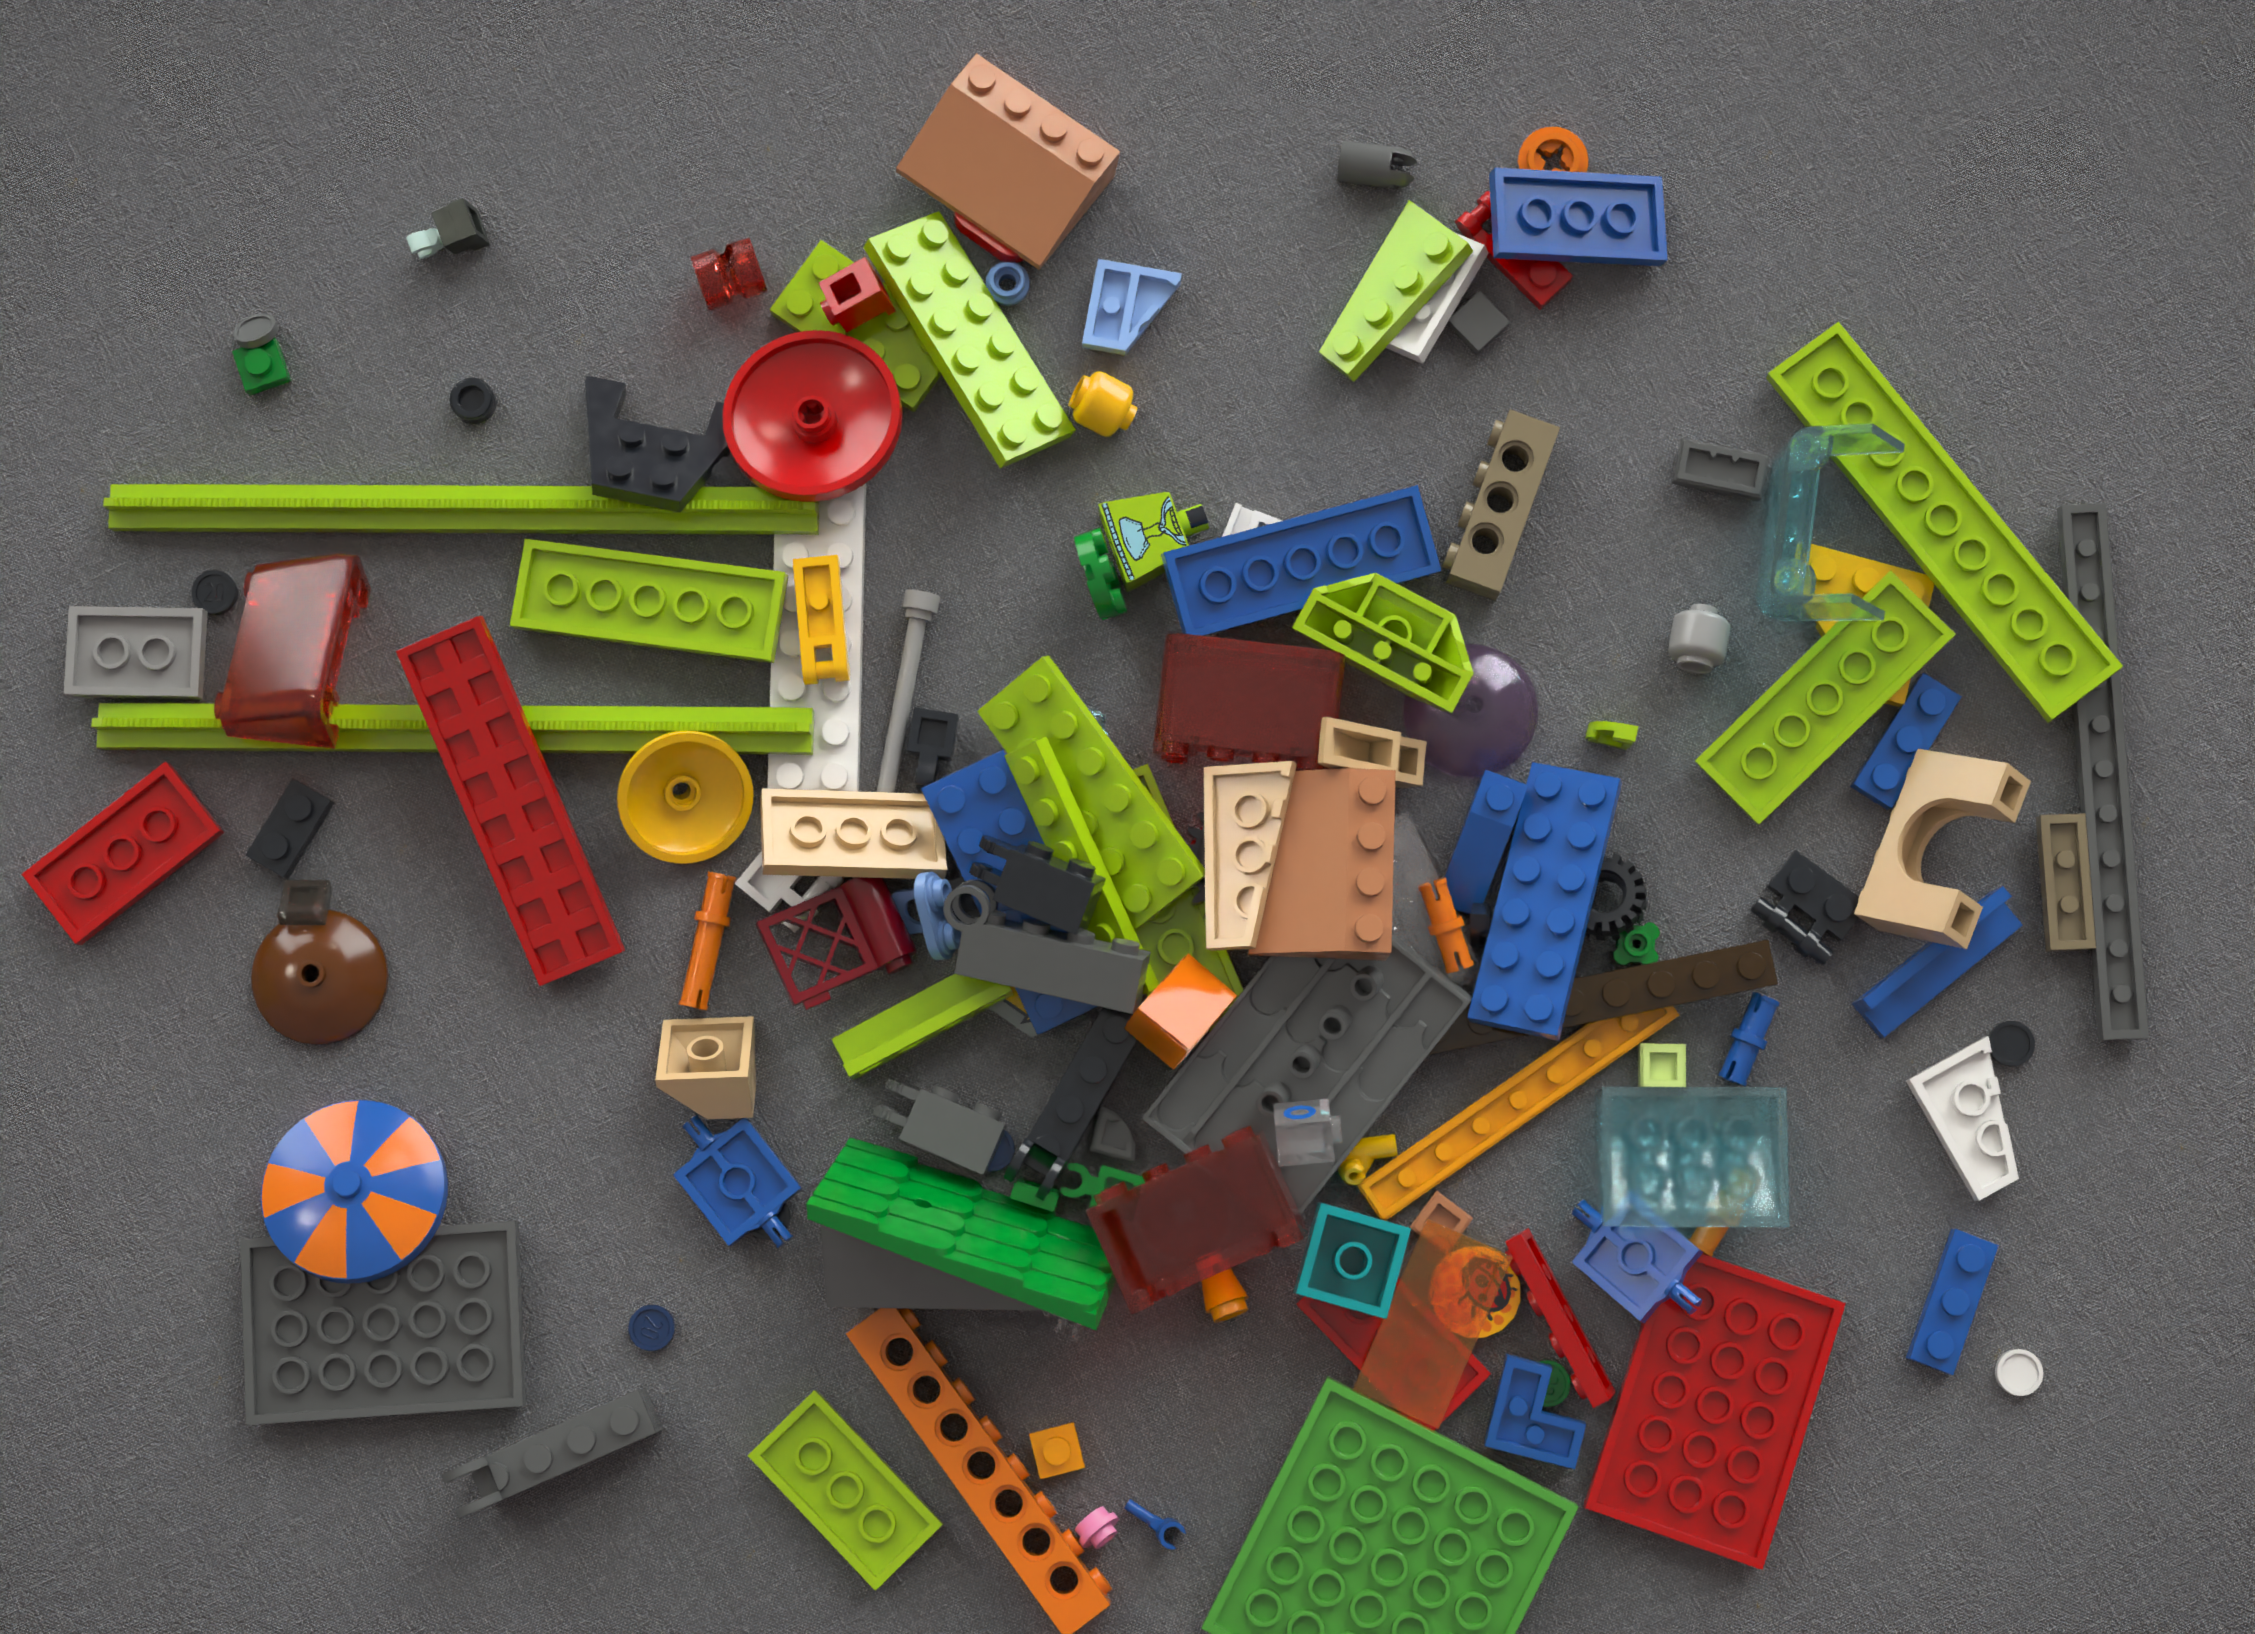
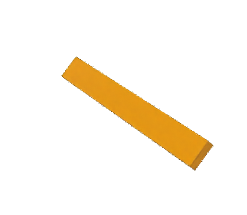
(1506, 1109)

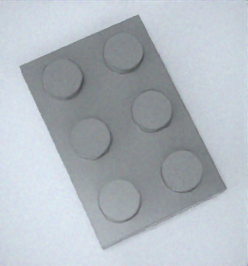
(135, 652)

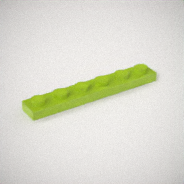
(1068, 835)

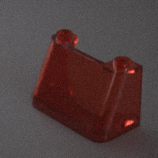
(292, 649)

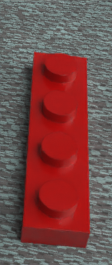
(1567, 1334)

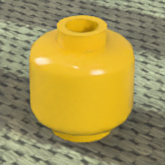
(1102, 404)

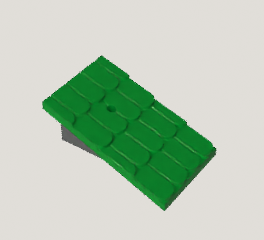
(943, 1242)

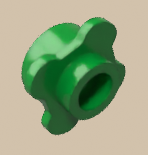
(1646, 953)

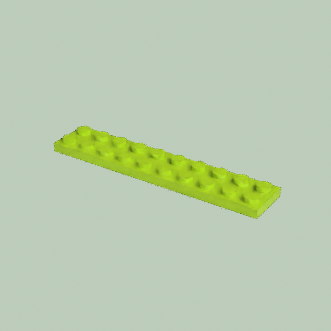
(1949, 527)

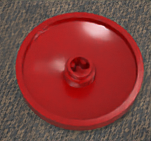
(812, 415)

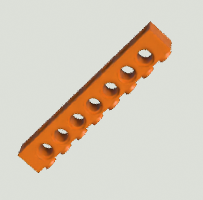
(1066, 1609)

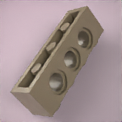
(1533, 443)

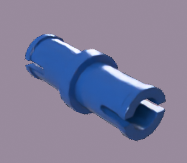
(1748, 1039)

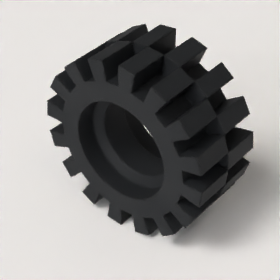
(1632, 903)

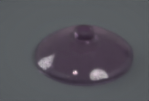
(1489, 739)

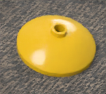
(688, 824)

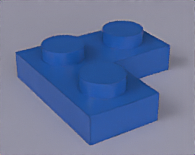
(1522, 1426)

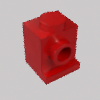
(855, 296)

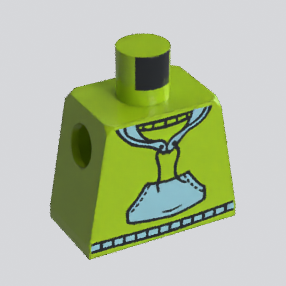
(1144, 529)

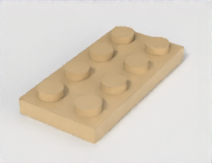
(849, 834)

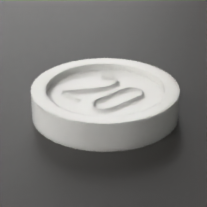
(2019, 1372)

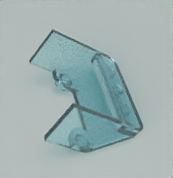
(1785, 577)

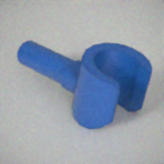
(1154, 1522)

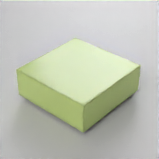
(1661, 1065)

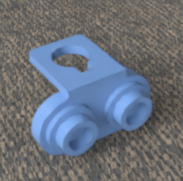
(929, 897)

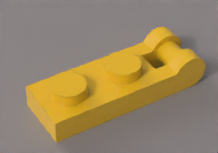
(821, 617)

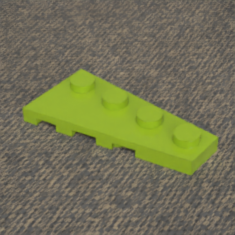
(1398, 283)

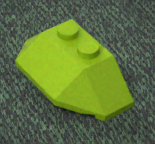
(1391, 637)

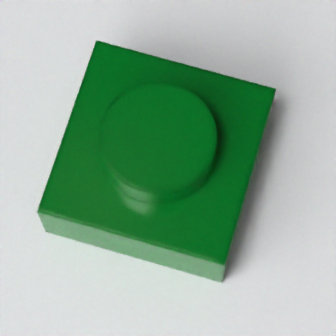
(261, 367)

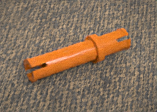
(707, 940)

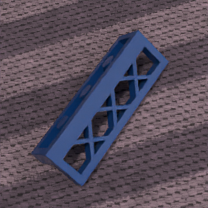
(1935, 968)

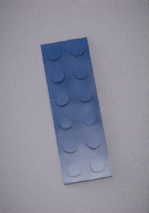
(1279, 564)
(988, 803)
(1545, 901)

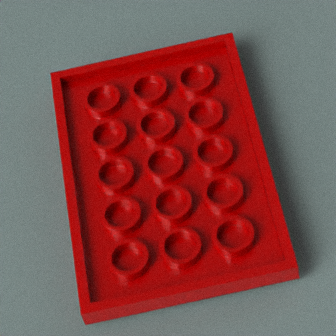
(1716, 1411)

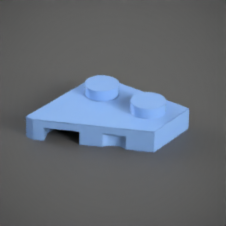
(1124, 304)

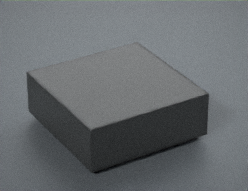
(1478, 322)

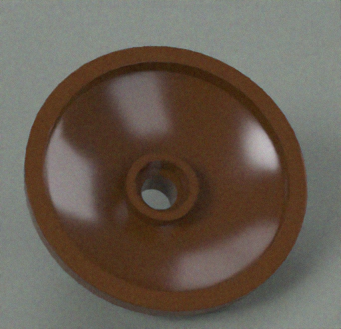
(343, 996)

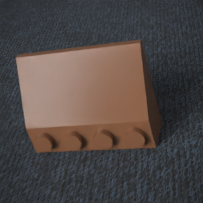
(1009, 161)
(1333, 868)

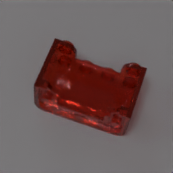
(1245, 700)
(1195, 1218)

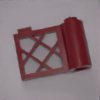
(873, 928)

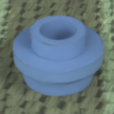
(1012, 271)

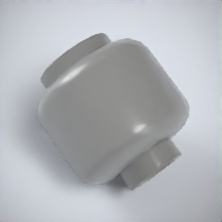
(1699, 639)

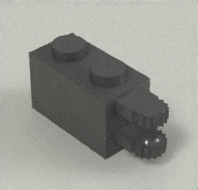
(947, 1128)

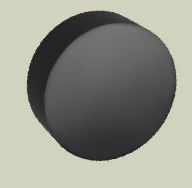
(472, 400)

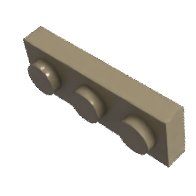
(2065, 882)

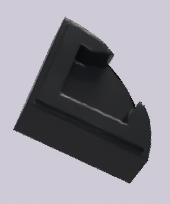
(1479, 924)

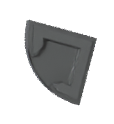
(1113, 1136)

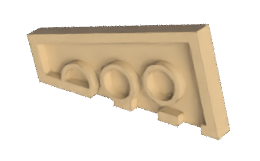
(1242, 836)

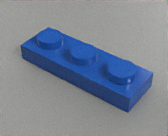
(1911, 728)
(1952, 1301)

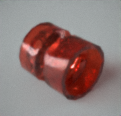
(729, 273)

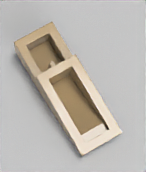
(1369, 747)

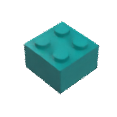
(1352, 1260)

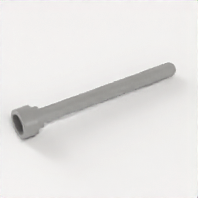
(919, 611)

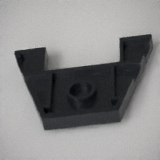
(643, 460)

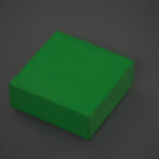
(1026, 1190)

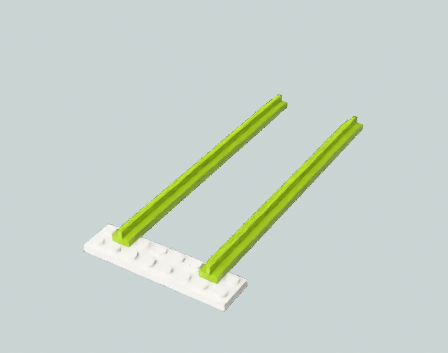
(805, 731)

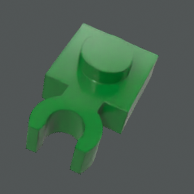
(1093, 1185)

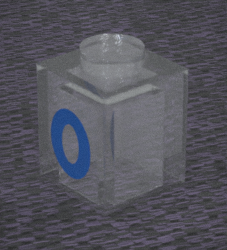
(1306, 1132)

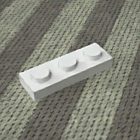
(1426, 326)

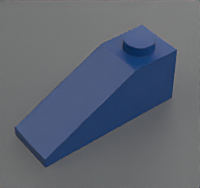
(1483, 839)

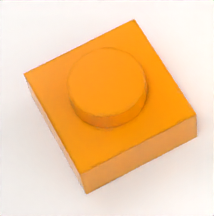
(1057, 1450)

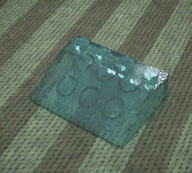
(1692, 1156)

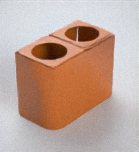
(1180, 1011)

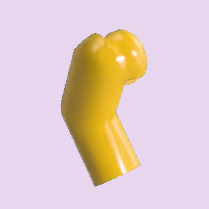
(1363, 1155)

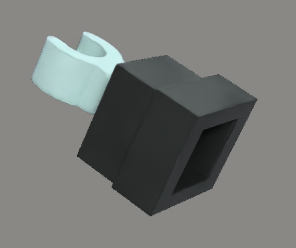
(457, 230)

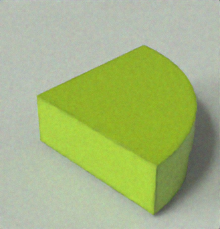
(1612, 734)

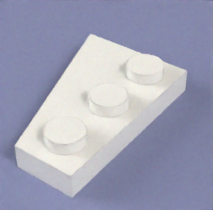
(1967, 1117)

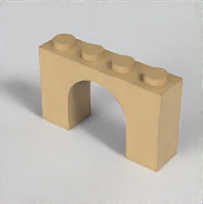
(1934, 793)

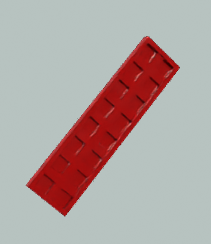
(510, 800)

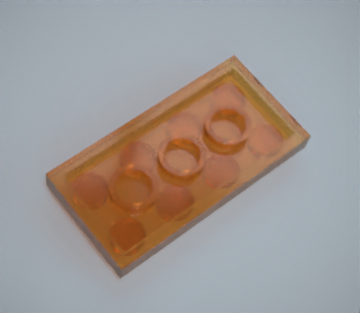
(1432, 1323)

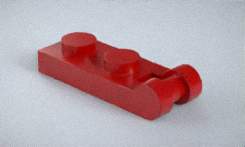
(1534, 278)

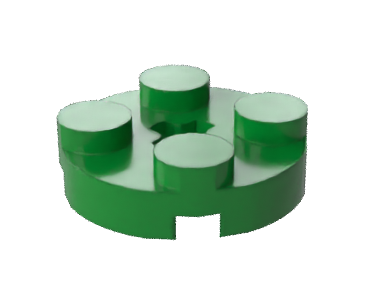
(1100, 574)

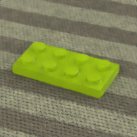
(886, 334)
(845, 1489)

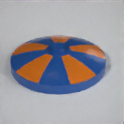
(354, 1191)

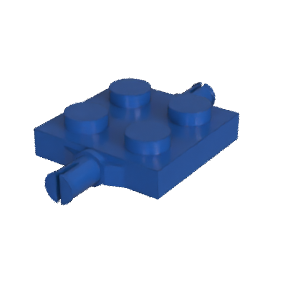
(737, 1181)
(1637, 1263)

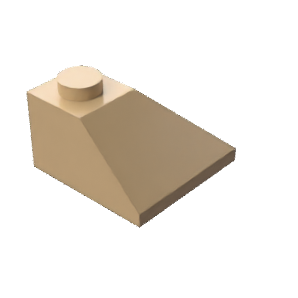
(709, 1065)

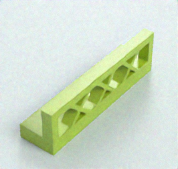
(916, 1021)

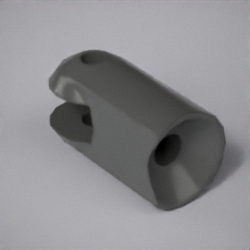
(1371, 163)

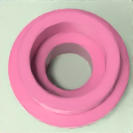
(1097, 1528)

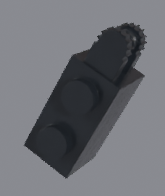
(1042, 884)

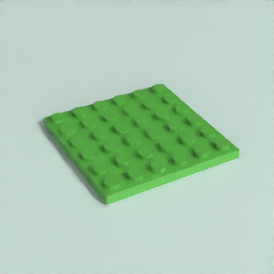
(1389, 1533)

